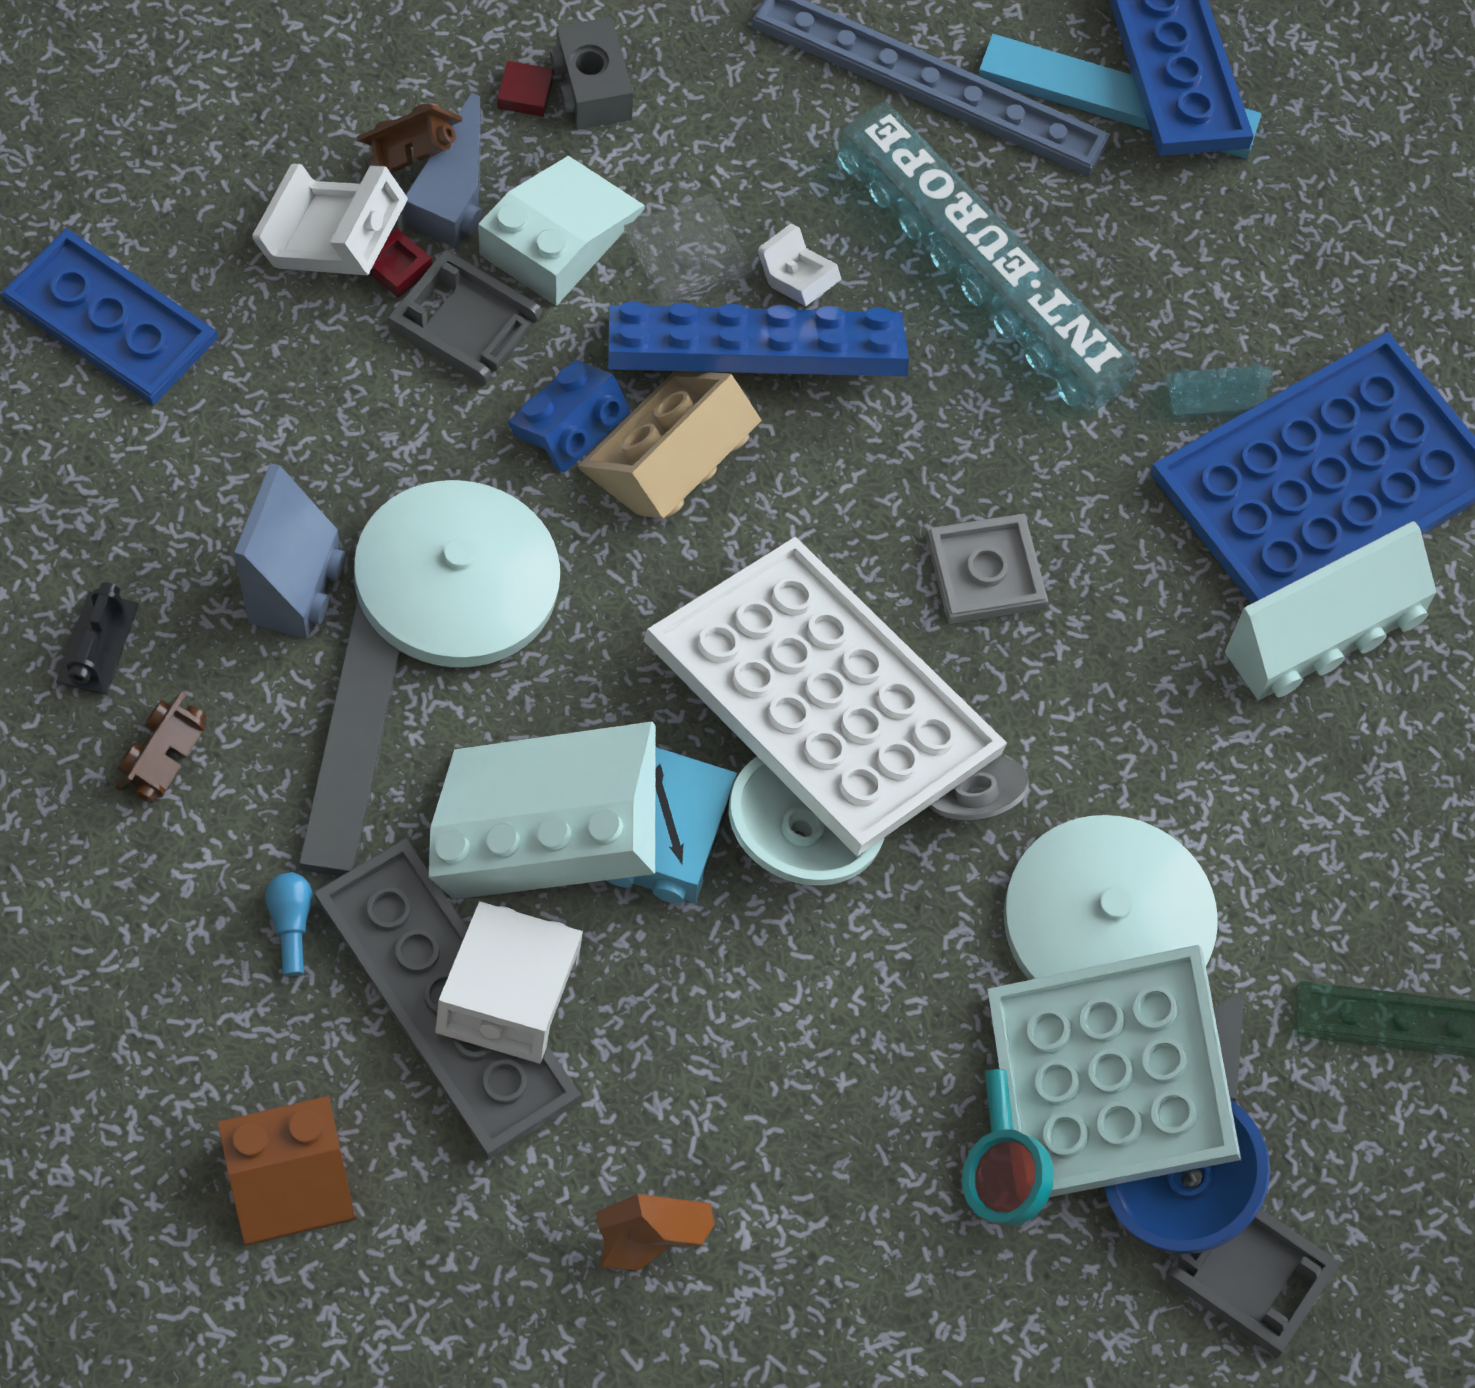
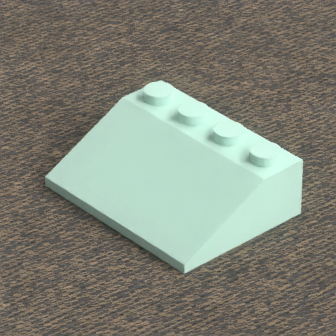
(546, 812)

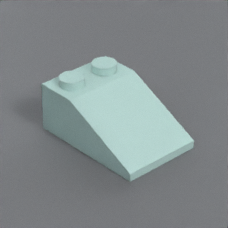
(555, 227)

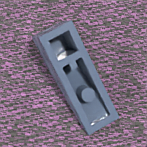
(447, 190)

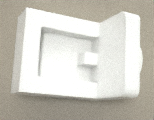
(794, 268)

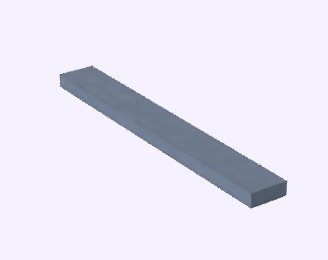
(933, 82)

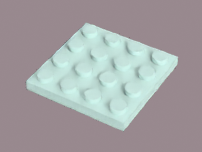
(1117, 1069)

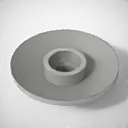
(986, 792)

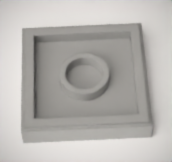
(986, 568)

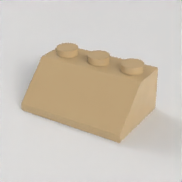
(672, 442)

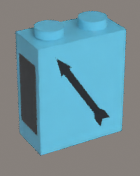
(688, 823)

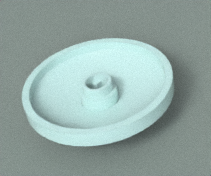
(456, 573)
(1105, 895)

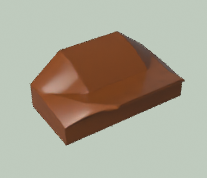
(648, 1225)

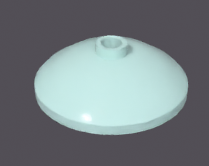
(765, 823)

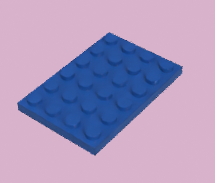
(1323, 469)

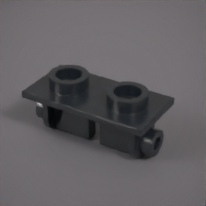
(98, 640)

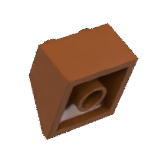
(286, 1170)

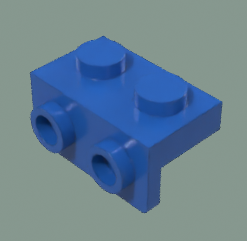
(571, 413)

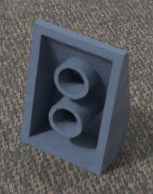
(287, 557)

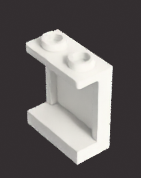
(329, 223)
(508, 981)

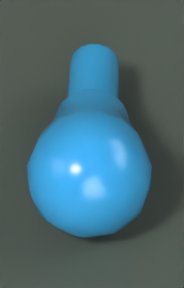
(289, 904)

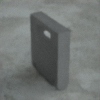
(473, 326)
(1247, 1275)

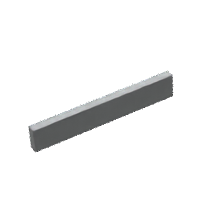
(351, 751)

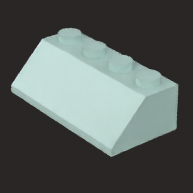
(1333, 613)

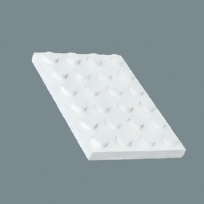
(825, 694)

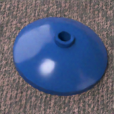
(1200, 1217)

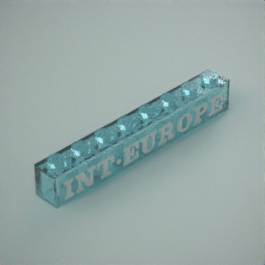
(986, 259)

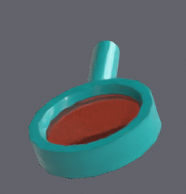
(1006, 1170)

